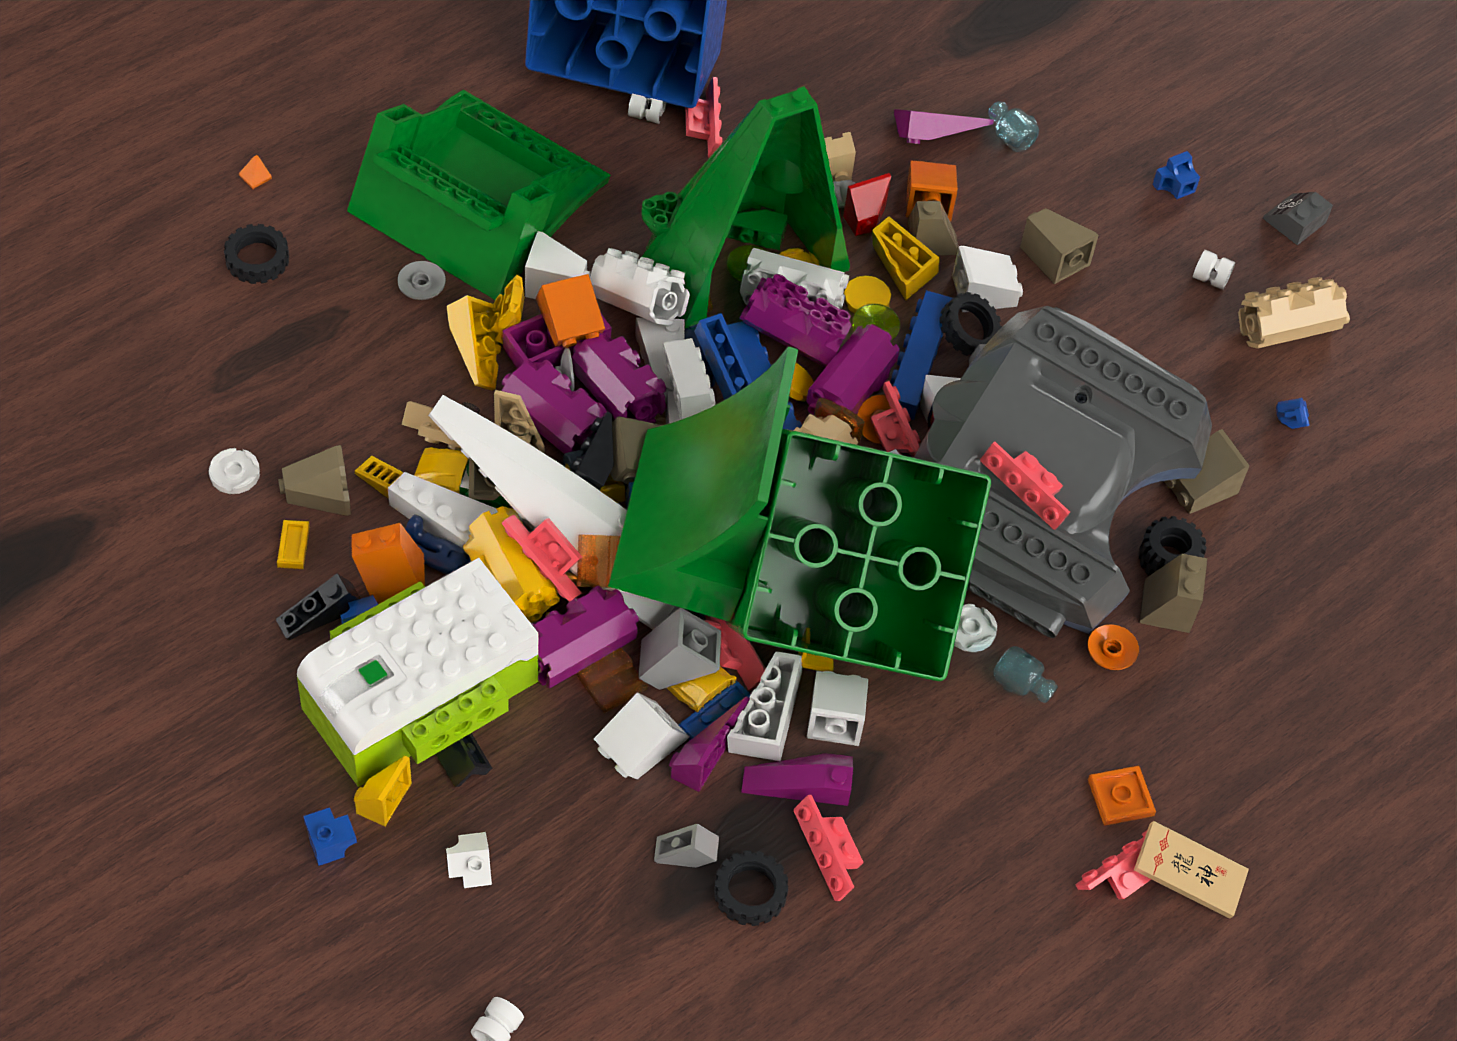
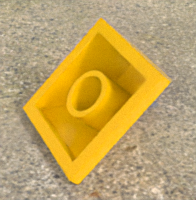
(384, 792)

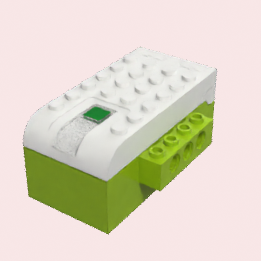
(418, 671)

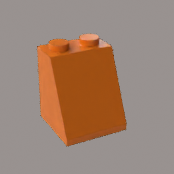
(932, 183)
(570, 310)
(387, 560)

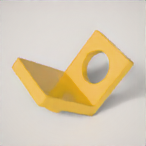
(813, 661)

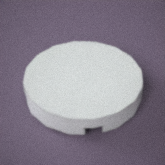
(234, 471)
(975, 629)

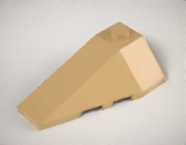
(514, 417)

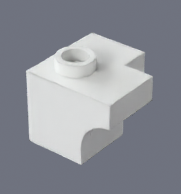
(470, 860)

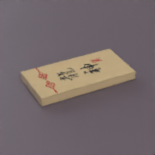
(1191, 869)

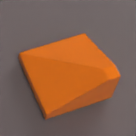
(255, 173)

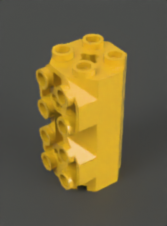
(509, 564)

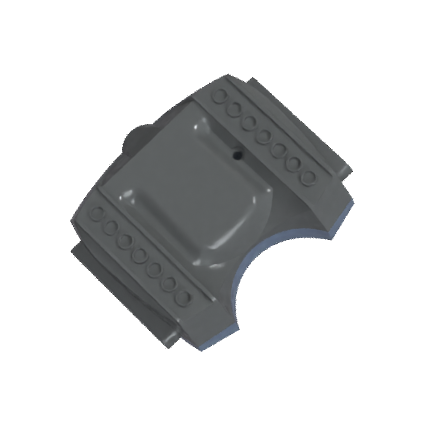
(1091, 419)

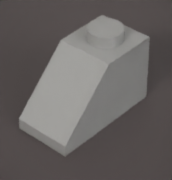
(687, 847)

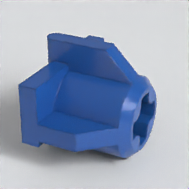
(1293, 413)

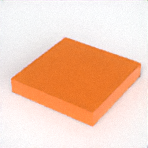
(1121, 795)

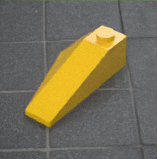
(469, 325)

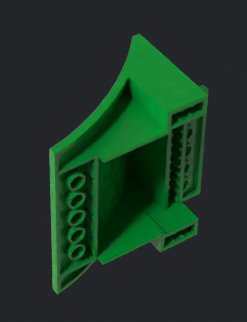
(468, 187)
(701, 498)

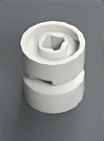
(639, 108)
(1209, 262)
(500, 1020)

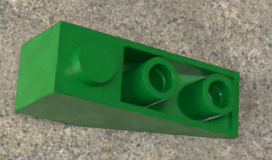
(759, 228)

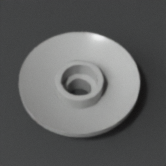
(421, 280)
(566, 366)

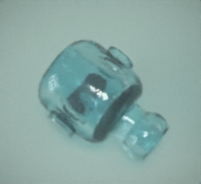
(1014, 126)
(1023, 673)

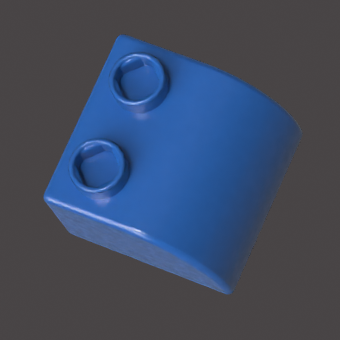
(628, 45)

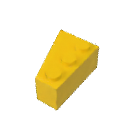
(904, 257)

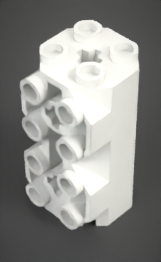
(818, 280)
(639, 286)

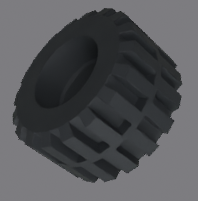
(1169, 533)

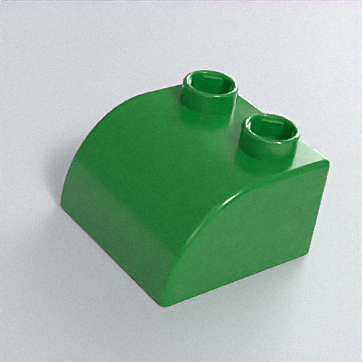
(863, 555)

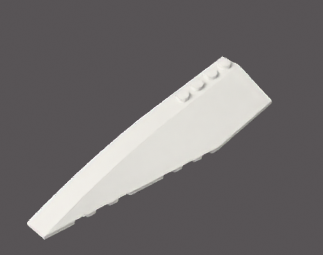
(540, 488)

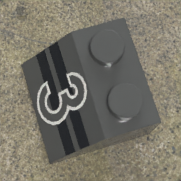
(1299, 215)

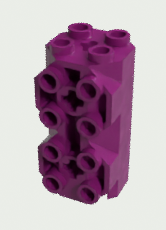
(788, 317)
(856, 369)
(614, 378)
(556, 411)
(583, 635)

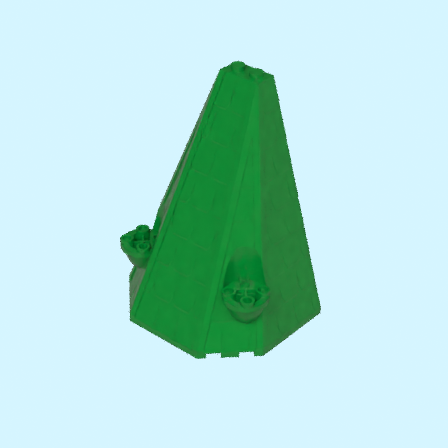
(767, 161)

